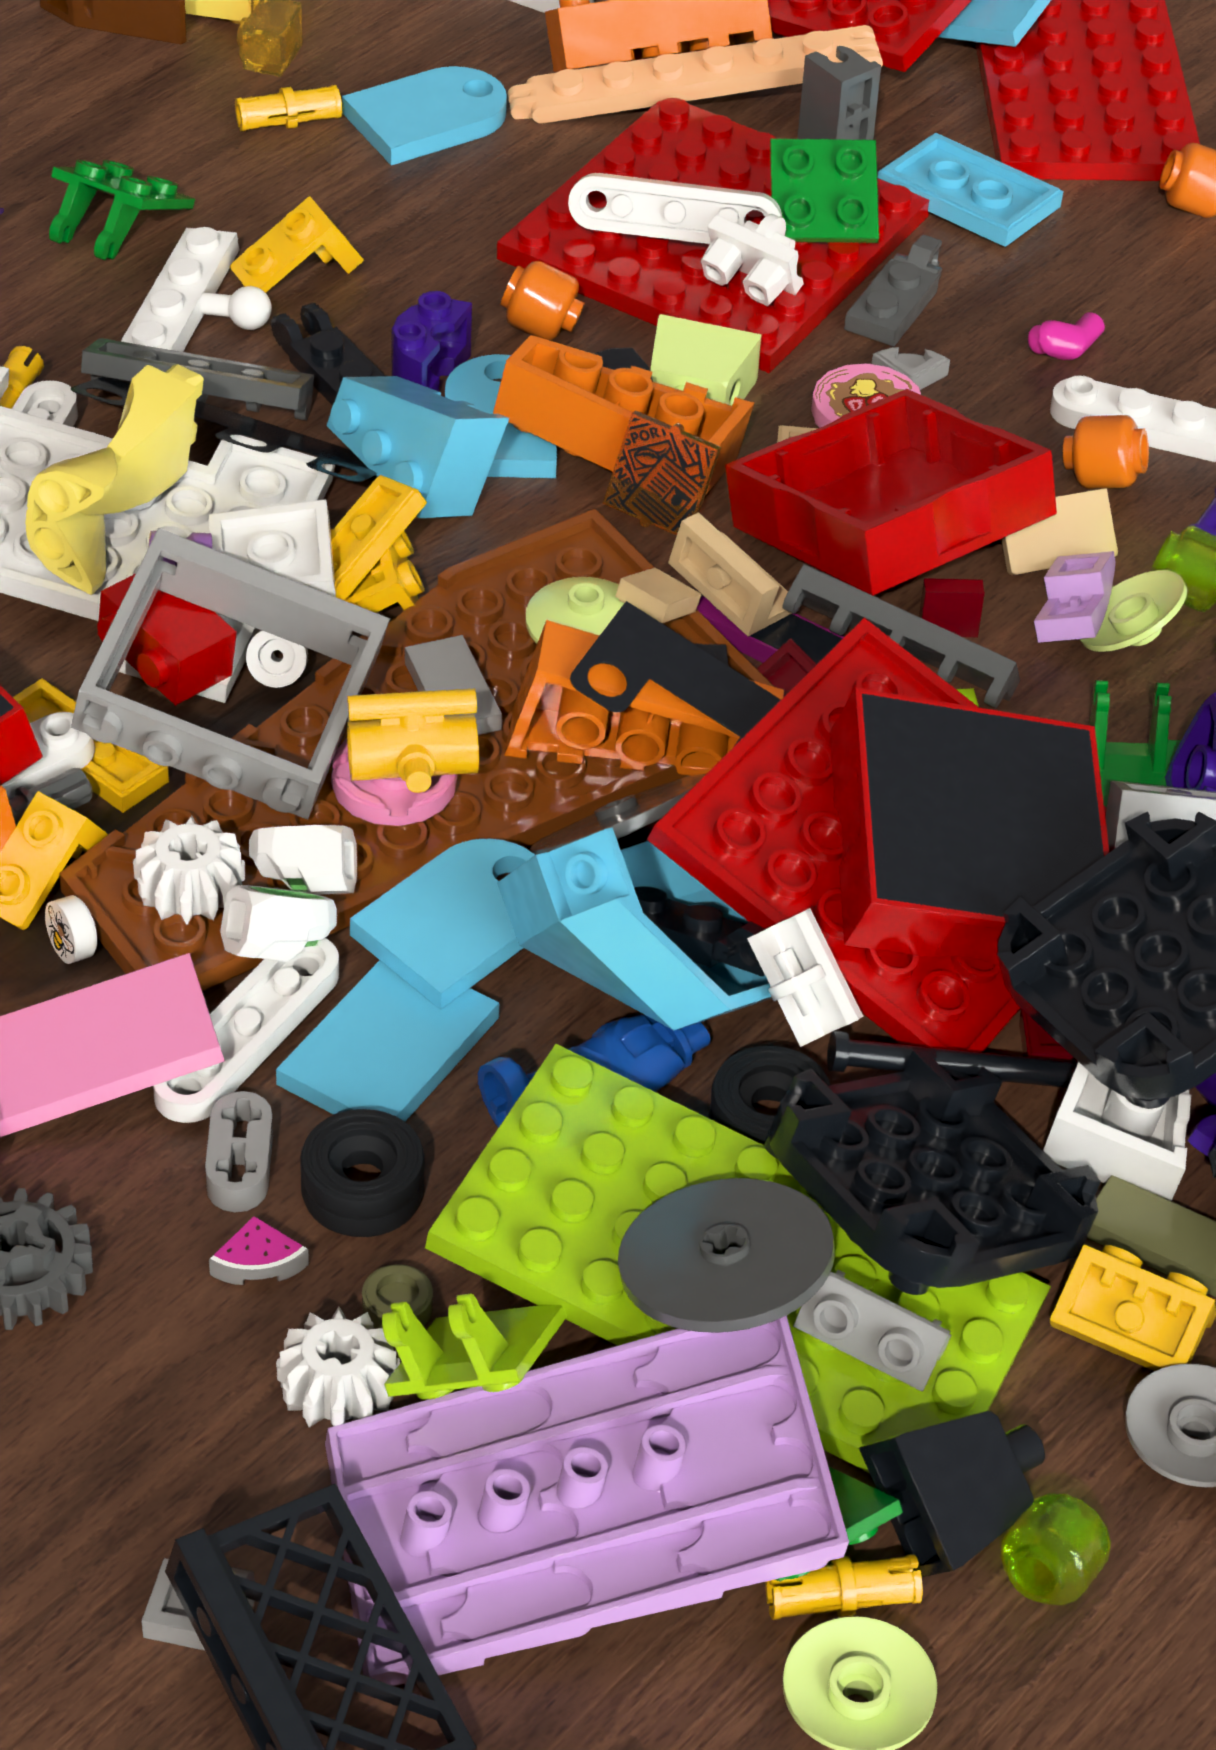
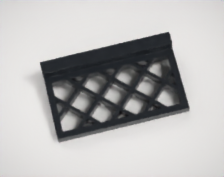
(252, 1665)

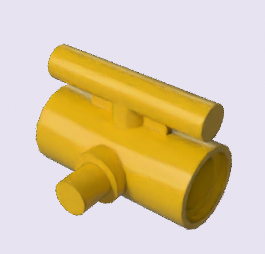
(412, 736)

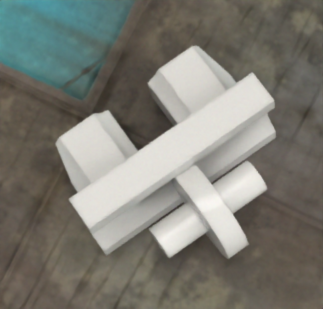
(754, 250)
(805, 977)

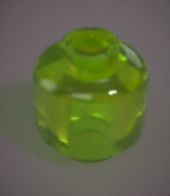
(1194, 559)
(1055, 1549)

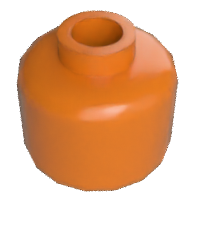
(1191, 180)
(542, 300)
(1106, 451)

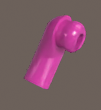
(1064, 339)

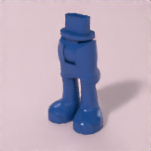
(630, 1047)

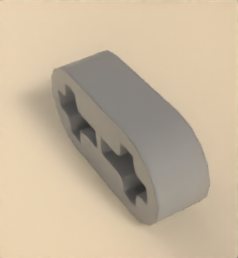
(226, 1150)

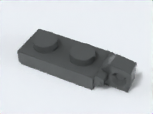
(897, 294)

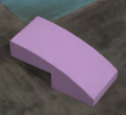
(1077, 597)

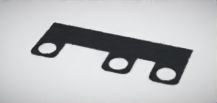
(272, 435)
(652, 651)

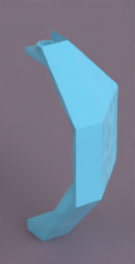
(586, 919)

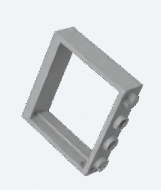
(251, 598)

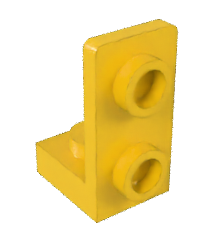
(290, 243)
(38, 853)

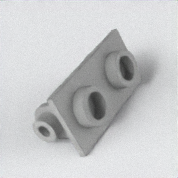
(874, 1330)

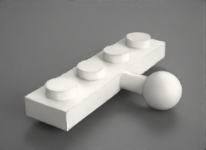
(189, 289)

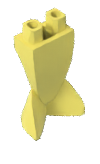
(139, 464)

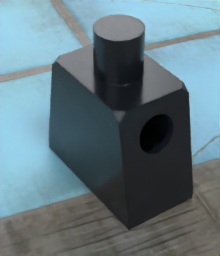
(955, 1485)

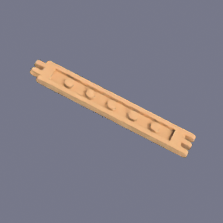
(683, 76)

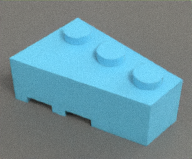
(419, 439)

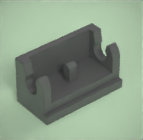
(839, 97)

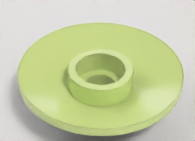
(573, 602)
(1139, 610)
(865, 1660)

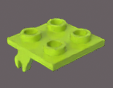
(466, 1347)

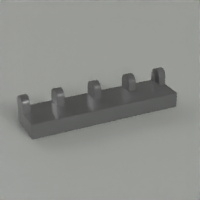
(221, 377)
(919, 637)

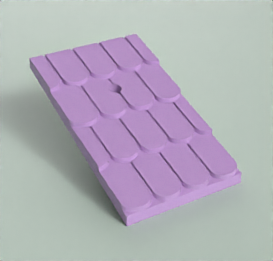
(589, 1493)

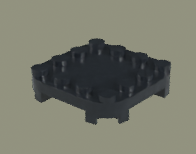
(1127, 961)
(932, 1175)

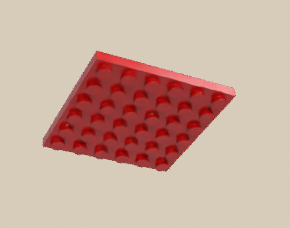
(666, 275)
(772, 846)

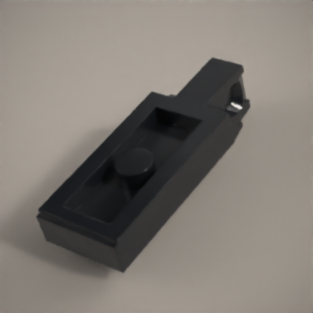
(701, 931)

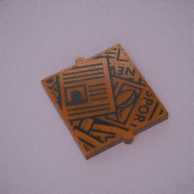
(660, 473)

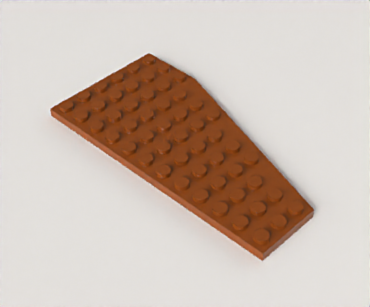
(503, 801)

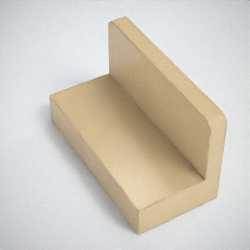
(1079, 527)
(727, 576)

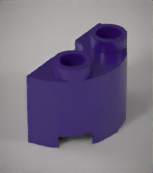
(431, 339)

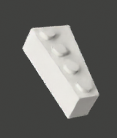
(1119, 1136)

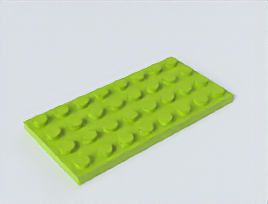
(599, 1149)

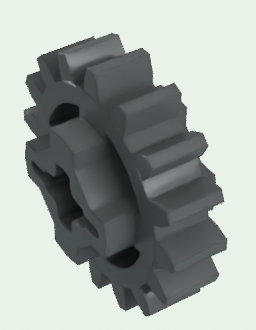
(30, 1268)

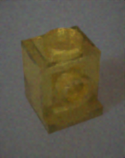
(270, 36)

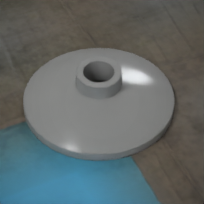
(1167, 1410)

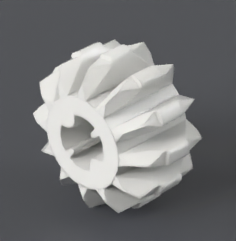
(188, 869)
(336, 1369)

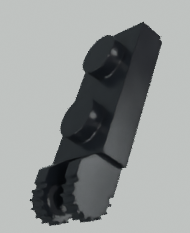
(324, 353)

